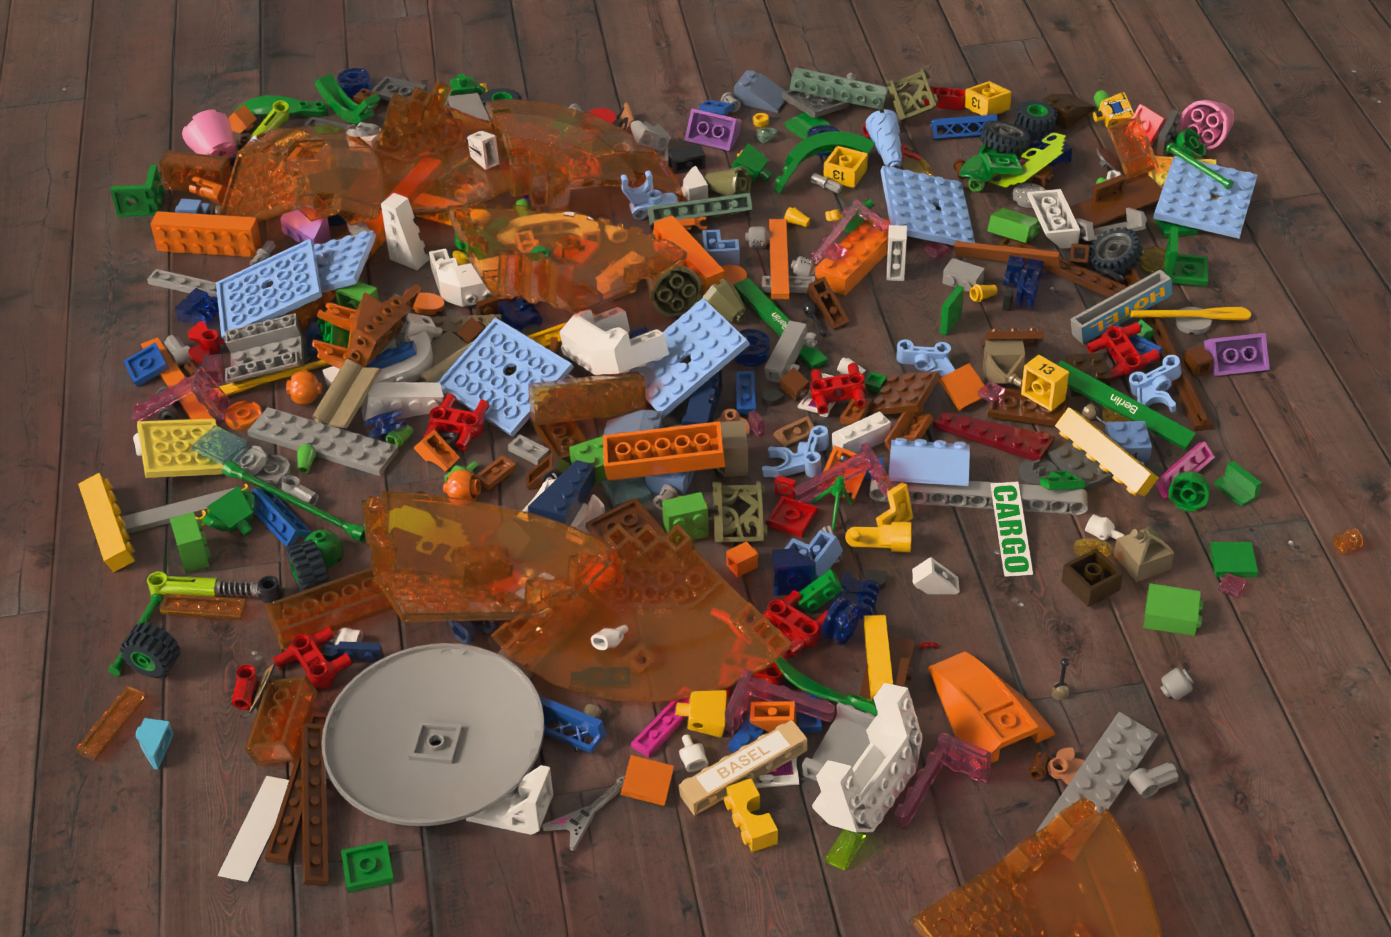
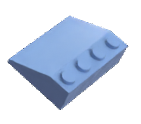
(929, 462)

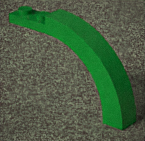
(342, 104)
(819, 144)

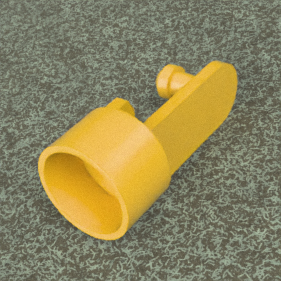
(886, 536)

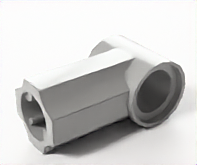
(177, 350)
(292, 486)
(1149, 781)

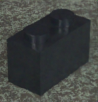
(685, 158)

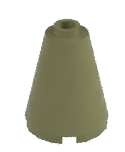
(729, 181)

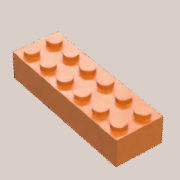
(206, 234)
(864, 250)
(697, 257)
(663, 451)

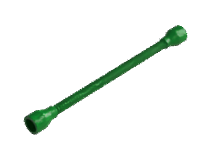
(234, 470)

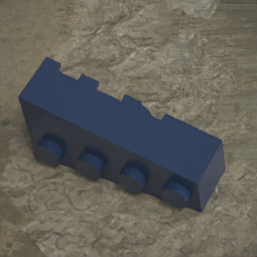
(704, 401)
(566, 494)

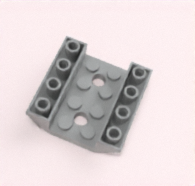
(264, 348)

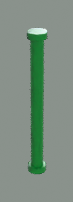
(1228, 183)
(115, 669)

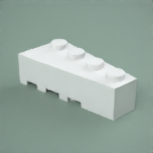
(402, 233)
(411, 397)

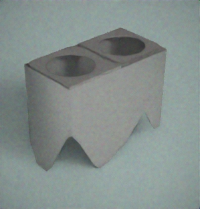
(638, 130)

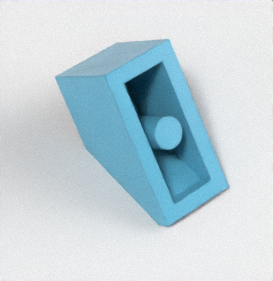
(154, 739)

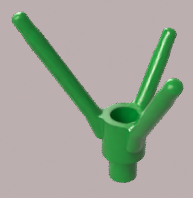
(837, 490)

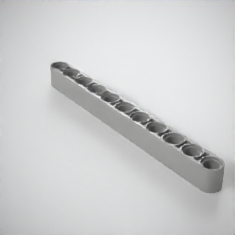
(979, 495)

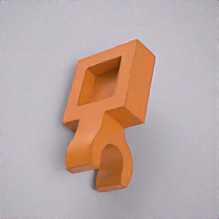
(688, 223)

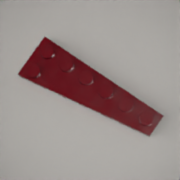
(1006, 438)

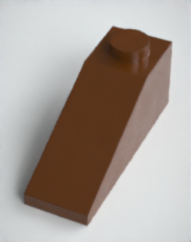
(827, 303)

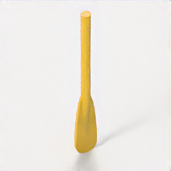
(1222, 313)
(233, 388)

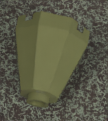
(726, 301)

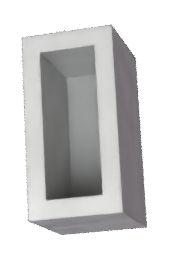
(962, 274)

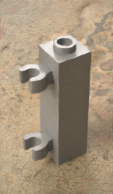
(787, 350)

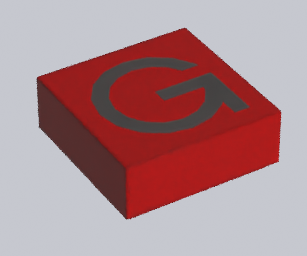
(784, 486)

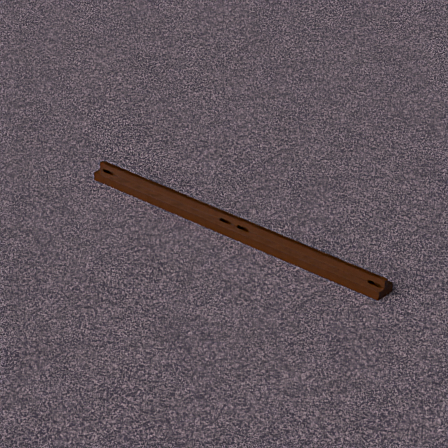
(1184, 385)

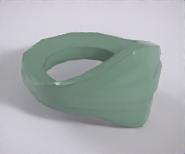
(764, 136)

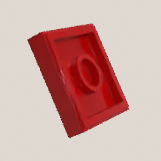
(792, 516)

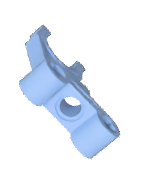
(644, 197)
(926, 358)
(1151, 387)
(806, 458)

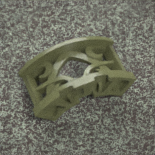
(903, 107)
(728, 495)

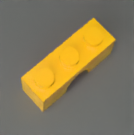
(757, 830)

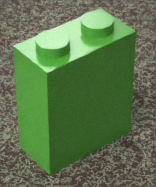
(1014, 225)
(1173, 609)

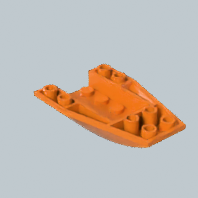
(984, 706)

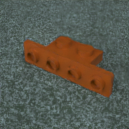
(909, 426)

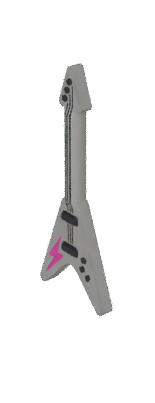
(579, 820)

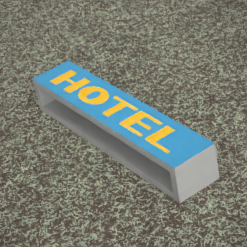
(1118, 307)

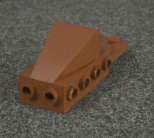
(378, 324)

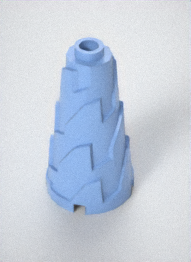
(885, 133)

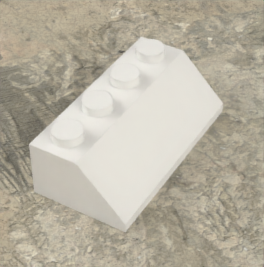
(1055, 217)

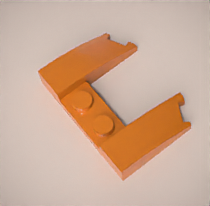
(340, 317)

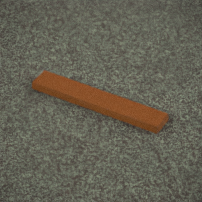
(1002, 253)

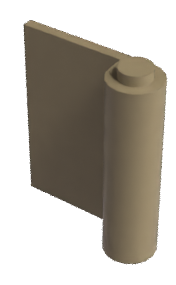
(446, 352)
(345, 395)

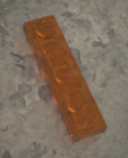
(203, 606)
(110, 723)

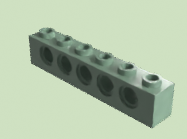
(838, 88)
(702, 208)

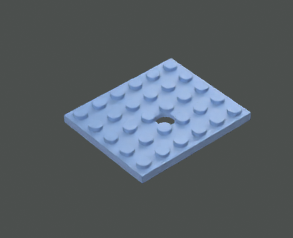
(912, 200)
(1189, 203)
(342, 260)
(246, 299)
(709, 342)
(482, 375)

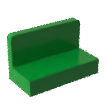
(1239, 484)

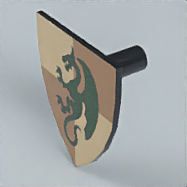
(262, 685)

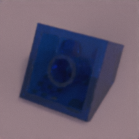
(791, 571)

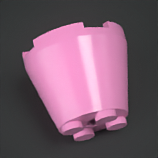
(1209, 120)
(210, 134)

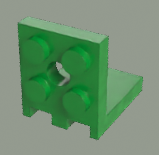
(146, 197)
(1176, 264)

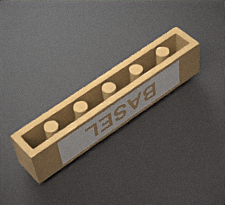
(747, 763)

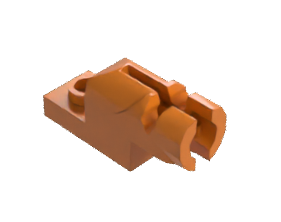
(209, 190)

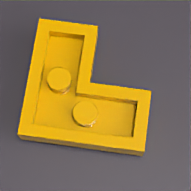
(900, 506)

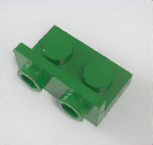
(820, 591)

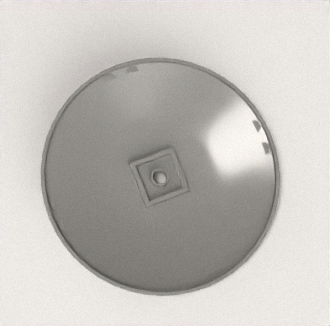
(446, 692)

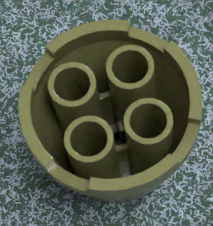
(675, 291)

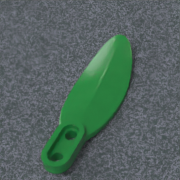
(264, 104)
(976, 167)
(810, 686)

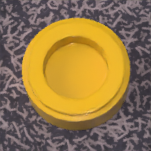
(761, 120)

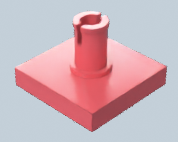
(1151, 122)

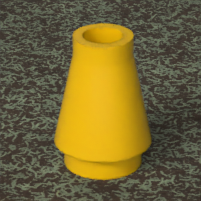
(796, 217)
(982, 292)

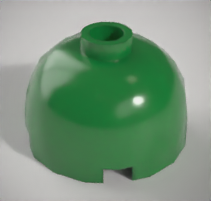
(1188, 143)
(1189, 491)
(329, 546)

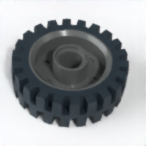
(1005, 137)
(1116, 250)

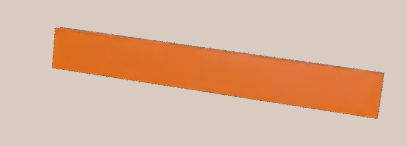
(778, 259)
(172, 377)

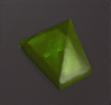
(845, 848)

